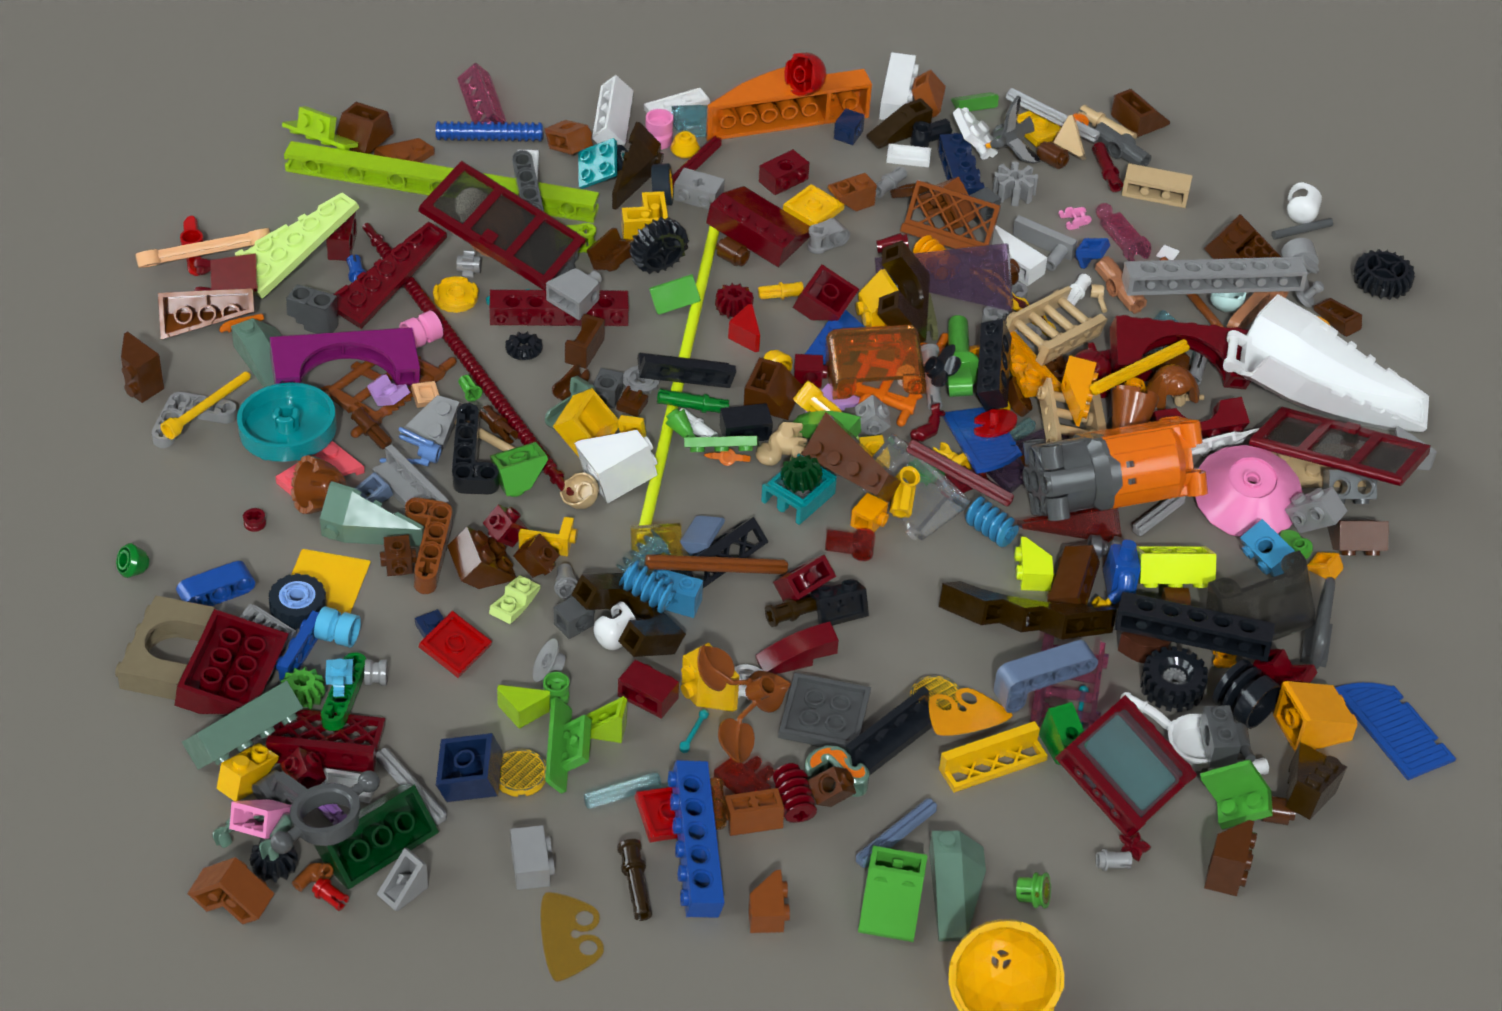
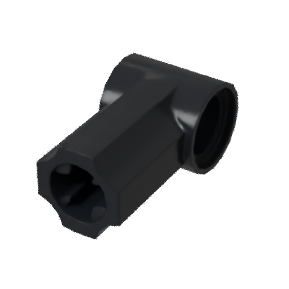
(927, 132)

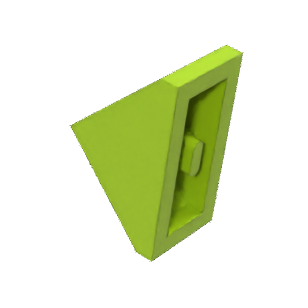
(523, 704)
(609, 721)

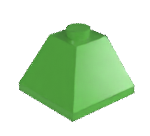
(519, 468)

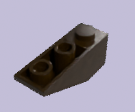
(900, 123)

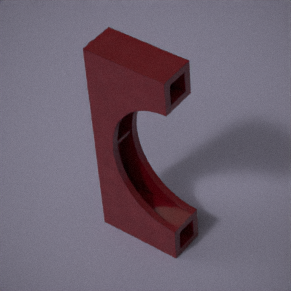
(1137, 336)

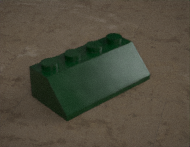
(383, 832)

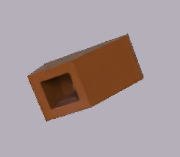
(930, 89)
(855, 192)
(767, 905)

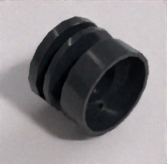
(1247, 693)

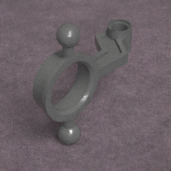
(284, 789)

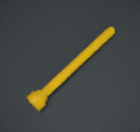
(173, 426)

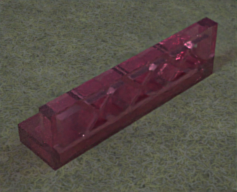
(484, 92)

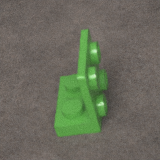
(1239, 793)

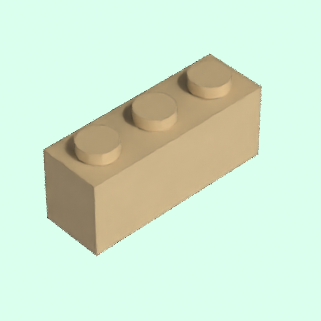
(1156, 185)

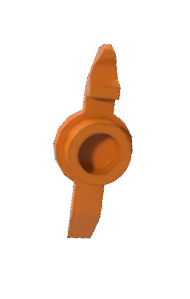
(227, 325)
(728, 457)

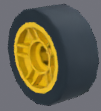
(662, 181)

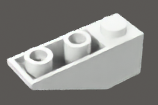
(1031, 262)

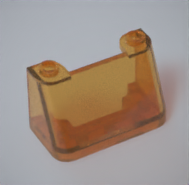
(874, 355)

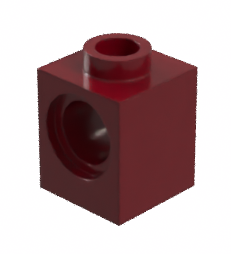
(810, 368)

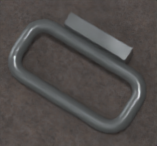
(1318, 636)

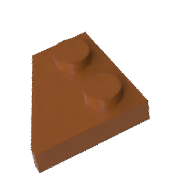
(410, 150)

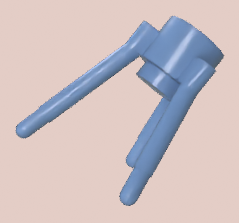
(427, 449)

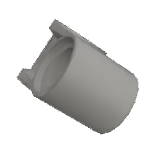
(827, 236)

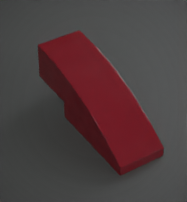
(799, 649)

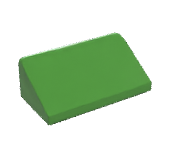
(976, 101)
(674, 294)

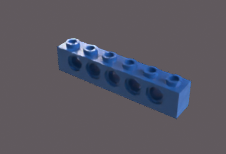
(709, 899)

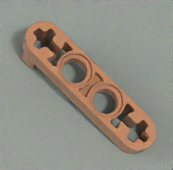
(1252, 307)

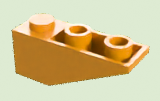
(1075, 386)

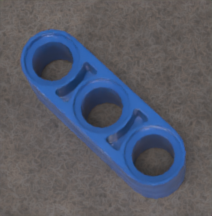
(217, 584)

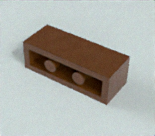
(1074, 575)

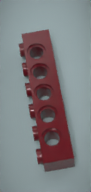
(533, 309)

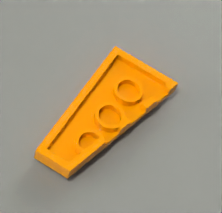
(1028, 372)

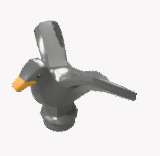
(1012, 134)

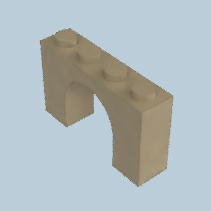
(162, 620)

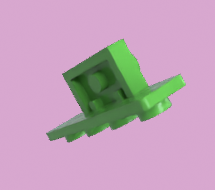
(566, 744)

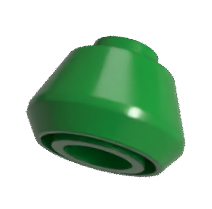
(131, 560)

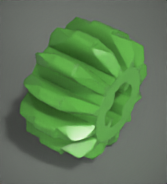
(306, 685)

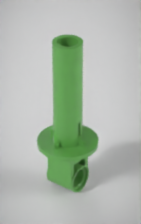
(962, 381)

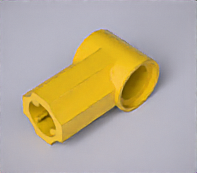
(813, 399)
(903, 498)

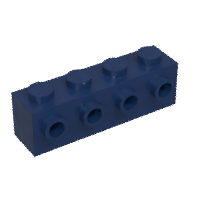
(958, 161)

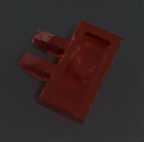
(741, 777)

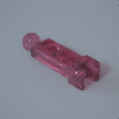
(1123, 233)

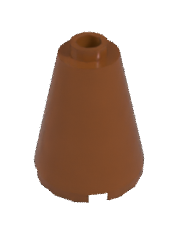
(1132, 406)

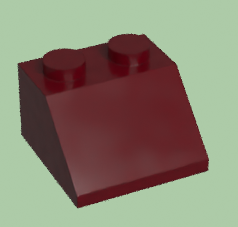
(825, 296)

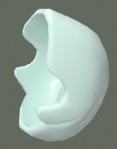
(1228, 301)

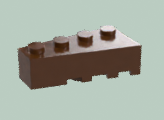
(847, 457)

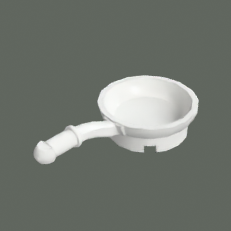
(1182, 733)

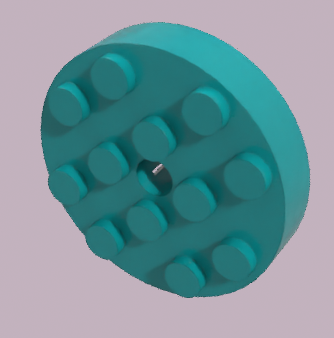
(286, 422)

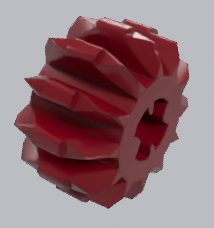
(732, 299)

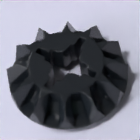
(523, 352)

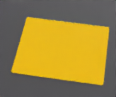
(338, 574)

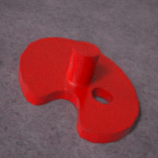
(995, 423)

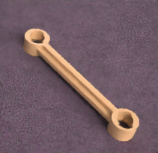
(155, 257)

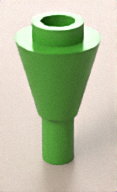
(680, 423)

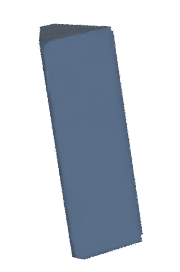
(701, 533)

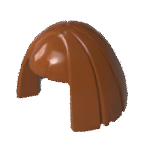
(1173, 381)
(312, 482)

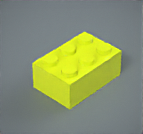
(1176, 566)

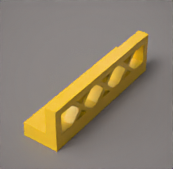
(987, 752)

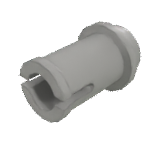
(1113, 859)

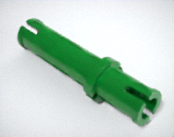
(697, 402)

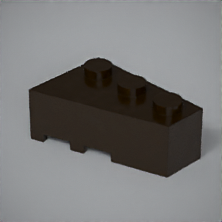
(1312, 780)

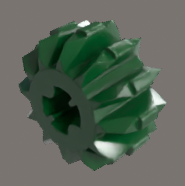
(801, 473)

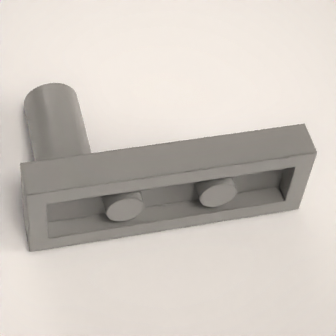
(1046, 238)

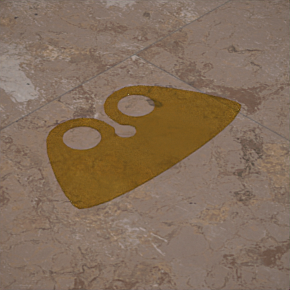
(561, 949)

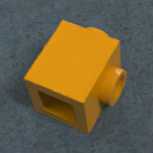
(870, 513)

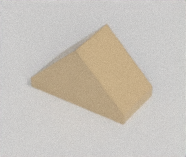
(1070, 138)

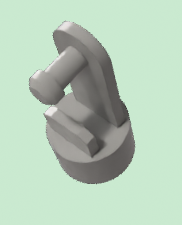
(1305, 249)

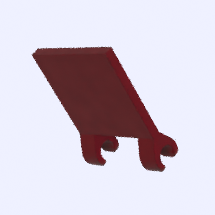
(229, 272)

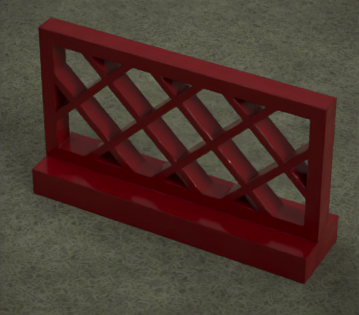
(334, 755)

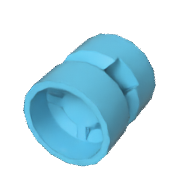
(333, 626)

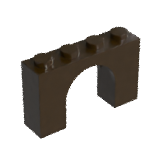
(910, 303)
(647, 635)

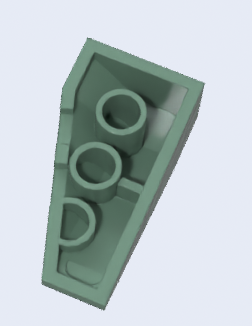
(252, 343)
(357, 520)
(957, 879)

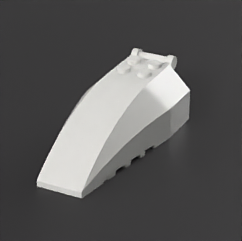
(1319, 371)

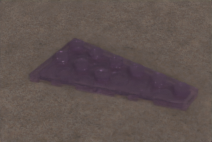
(969, 274)

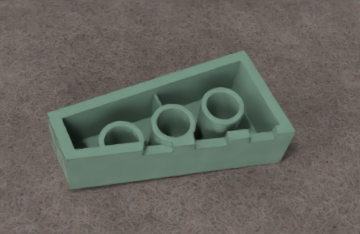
(243, 725)

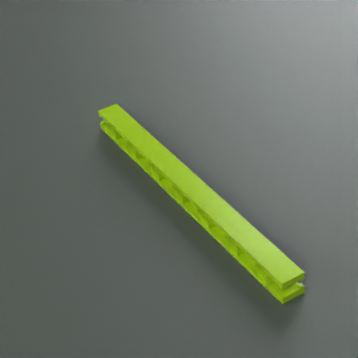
(422, 177)

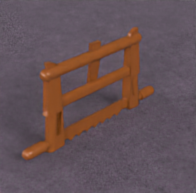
(350, 403)

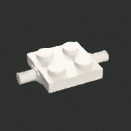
(975, 132)

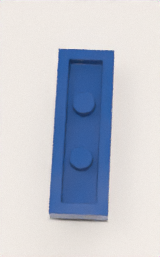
(298, 647)

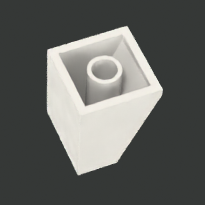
(617, 462)

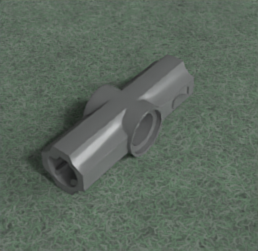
(1122, 146)

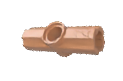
(1112, 276)

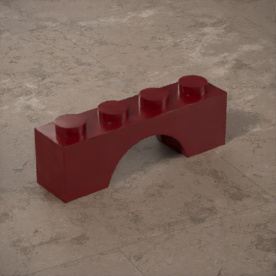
(1227, 417)

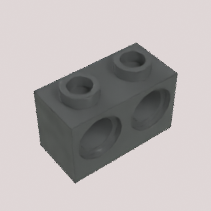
(1350, 483)

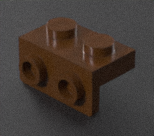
(609, 251)

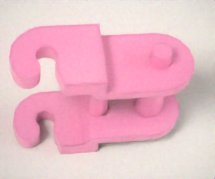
(1075, 213)

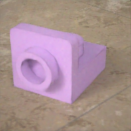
(385, 392)

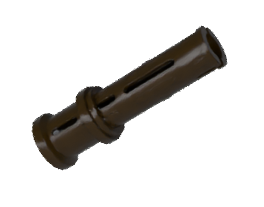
(789, 610)
(634, 869)

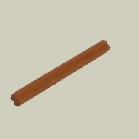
(716, 564)

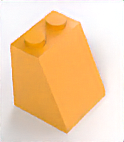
(1313, 715)

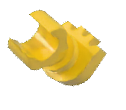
(947, 452)

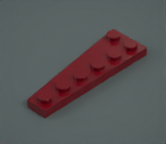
(375, 287)

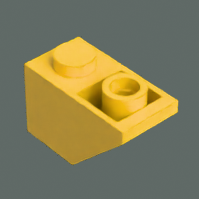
(244, 770)

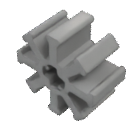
(1015, 183)

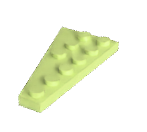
(290, 245)

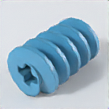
(991, 523)
(647, 587)

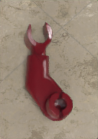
(931, 428)

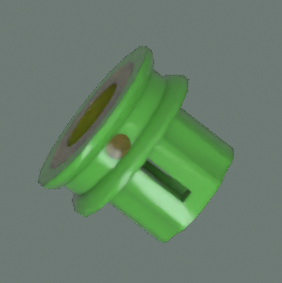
(1034, 890)

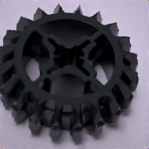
(658, 245)
(1384, 274)

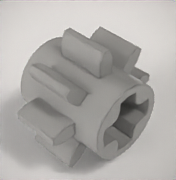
(468, 263)

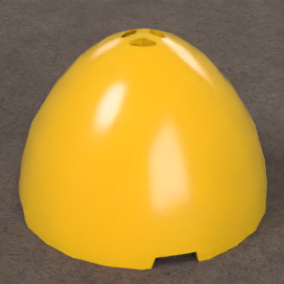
(1027, 983)

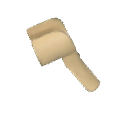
(1098, 292)
(1181, 399)

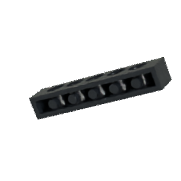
(1195, 626)

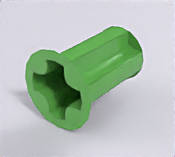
(471, 390)

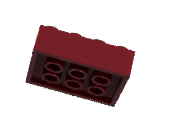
(757, 224)
(229, 665)

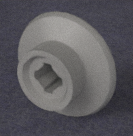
(548, 660)

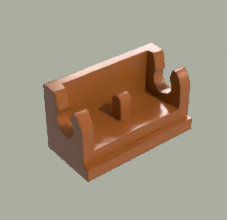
(754, 811)

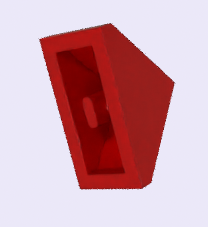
(744, 329)

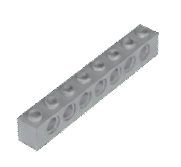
(1214, 276)

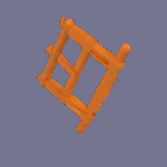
(905, 405)

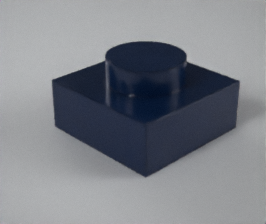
(428, 621)

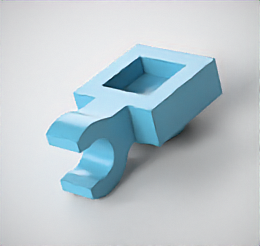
(338, 674)

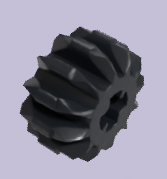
(274, 869)

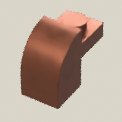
(1139, 647)

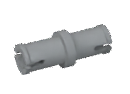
(890, 181)

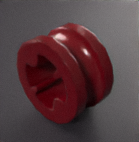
(254, 519)

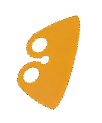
(978, 716)

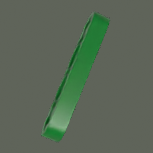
(350, 693)

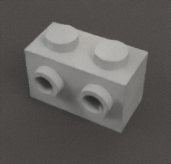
(1315, 509)

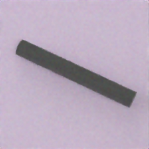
(1302, 228)

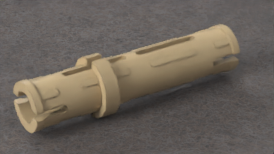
(1096, 118)

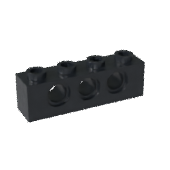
(994, 365)

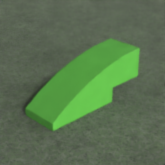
(812, 419)

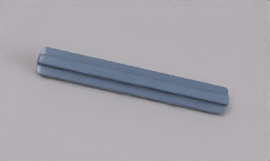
(898, 830)

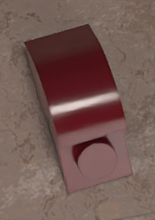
(1282, 670)

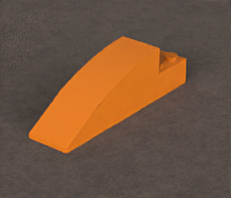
(770, 106)

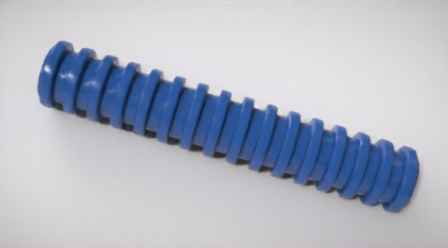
(489, 131)

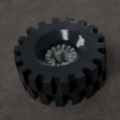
(1177, 665)

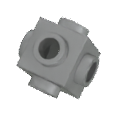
(874, 416)

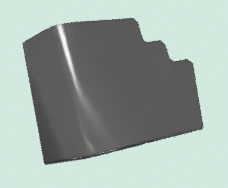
(313, 309)

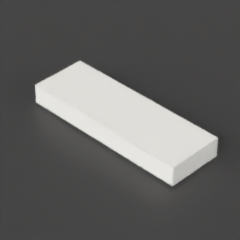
(691, 97)

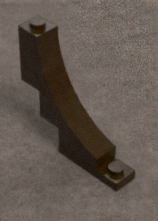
(1026, 615)

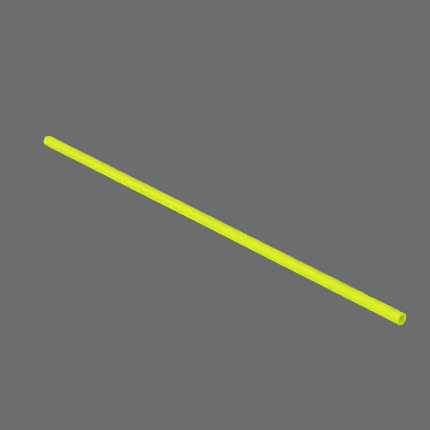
(685, 352)

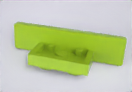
(318, 126)

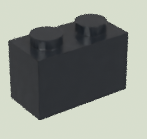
(746, 421)

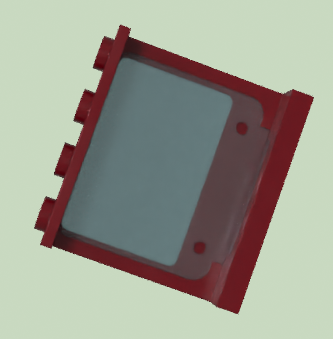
(1126, 766)

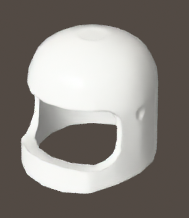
(1304, 208)
(608, 630)

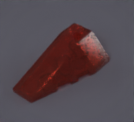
(1079, 525)

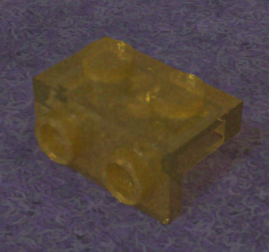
(668, 532)

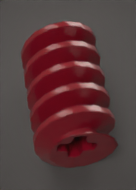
(795, 793)

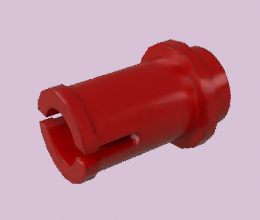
(329, 893)

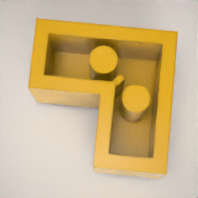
(635, 217)

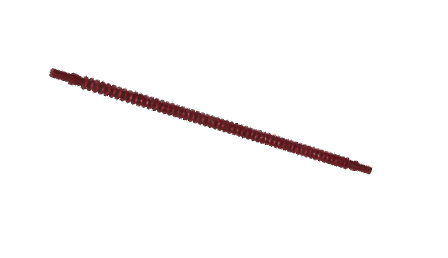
(470, 363)

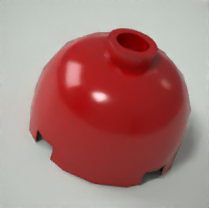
(805, 73)

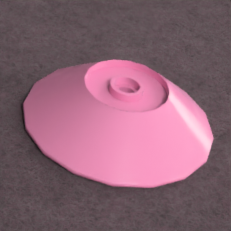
(1237, 504)

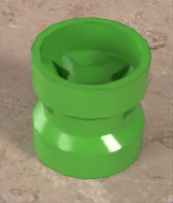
(558, 686)

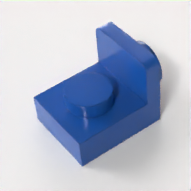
(1091, 249)

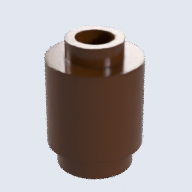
(1053, 154)
(732, 251)
(1281, 814)

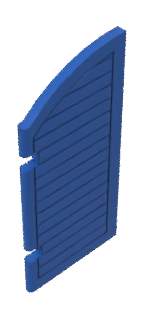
(981, 452)
(1396, 728)

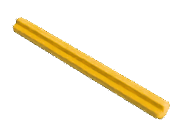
(1139, 367)

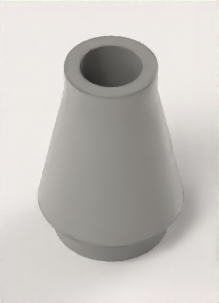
(565, 581)

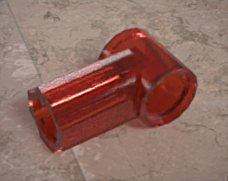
(857, 544)

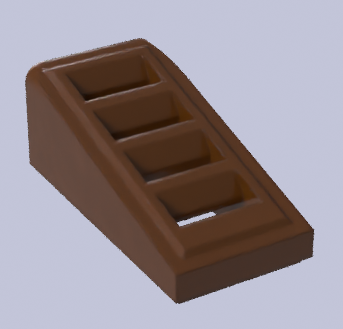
(1340, 316)

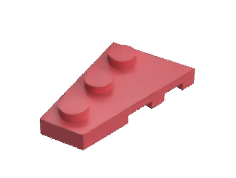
(334, 455)

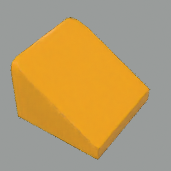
(1326, 564)

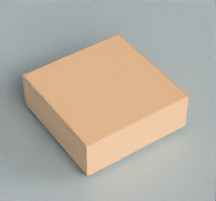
(424, 393)

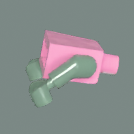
(256, 818)

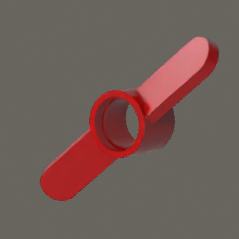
(188, 236)

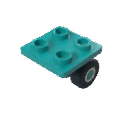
(599, 162)

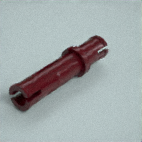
(1109, 172)

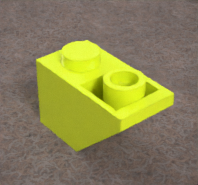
(1034, 566)

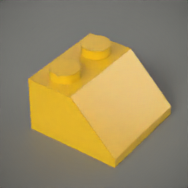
(869, 297)
(699, 693)

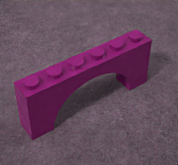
(388, 348)

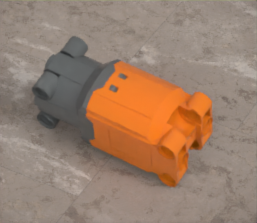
(1114, 468)

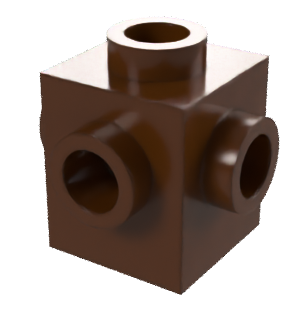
(398, 555)

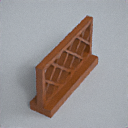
(946, 237)

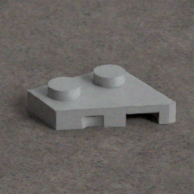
(435, 420)

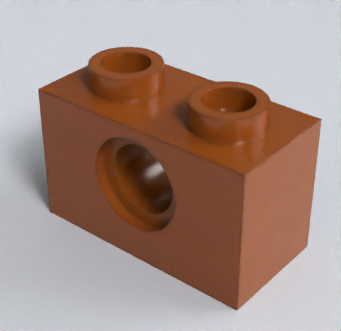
(568, 136)

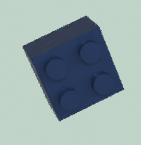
(469, 767)

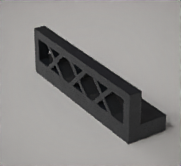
(685, 370)
(723, 543)
(892, 732)

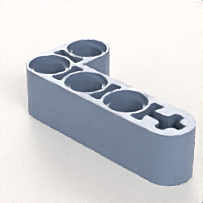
(1041, 670)

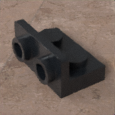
(841, 602)

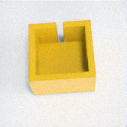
(585, 418)

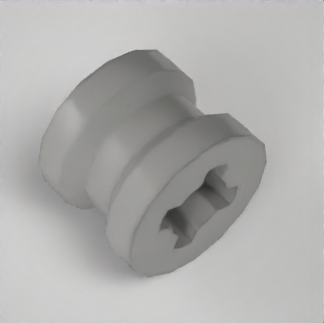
(376, 672)

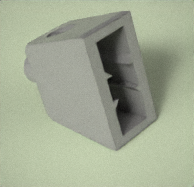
(574, 292)

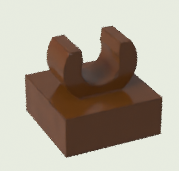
(632, 402)

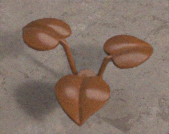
(763, 688)

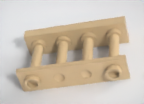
(1061, 342)
(1051, 414)

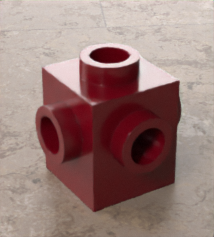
(504, 525)
(304, 768)

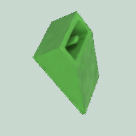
(893, 893)

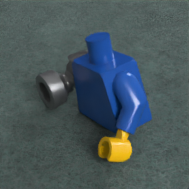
(1120, 568)

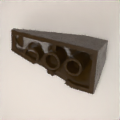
(637, 164)

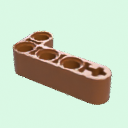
(437, 523)

